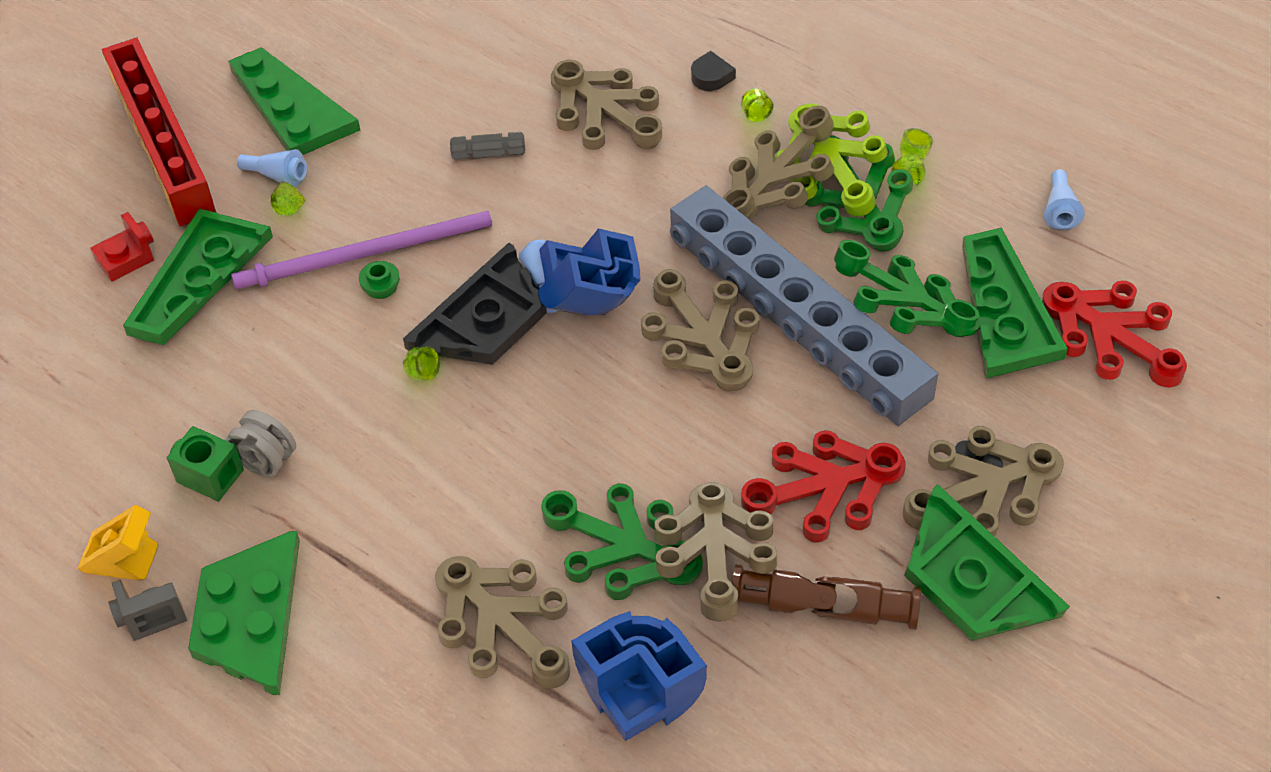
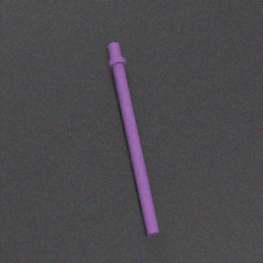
(263, 274)

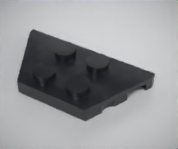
(483, 313)

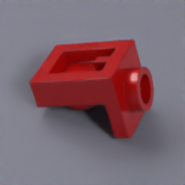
(124, 250)

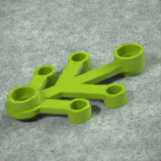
(834, 148)

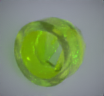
(756, 105)
(916, 142)
(912, 164)
(286, 199)
(423, 357)

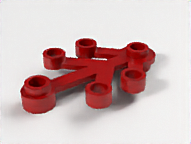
(1068, 302)
(828, 479)

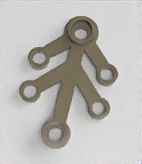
(571, 78)
(816, 127)
(670, 291)
(991, 479)
(713, 504)
(500, 613)

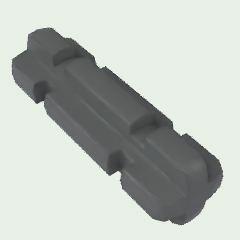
(487, 145)

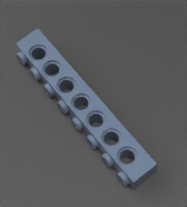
(804, 306)

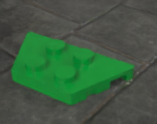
(974, 574)
(246, 611)

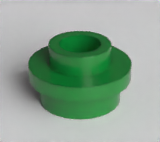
(379, 279)

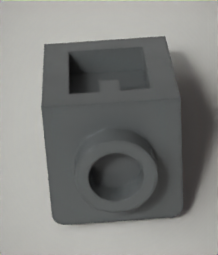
(147, 612)

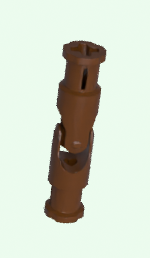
(791, 592)

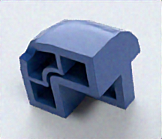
(590, 277)
(639, 671)

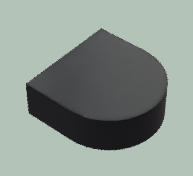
(711, 72)

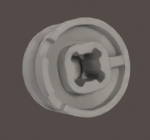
(260, 444)

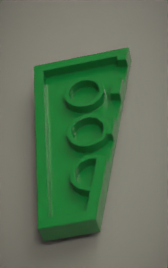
(291, 105)
(194, 273)
(1013, 320)

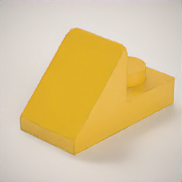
(121, 547)

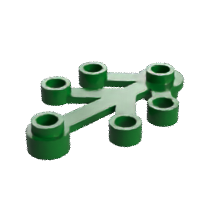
(876, 219)
(906, 289)
(623, 543)

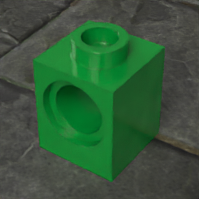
(205, 463)

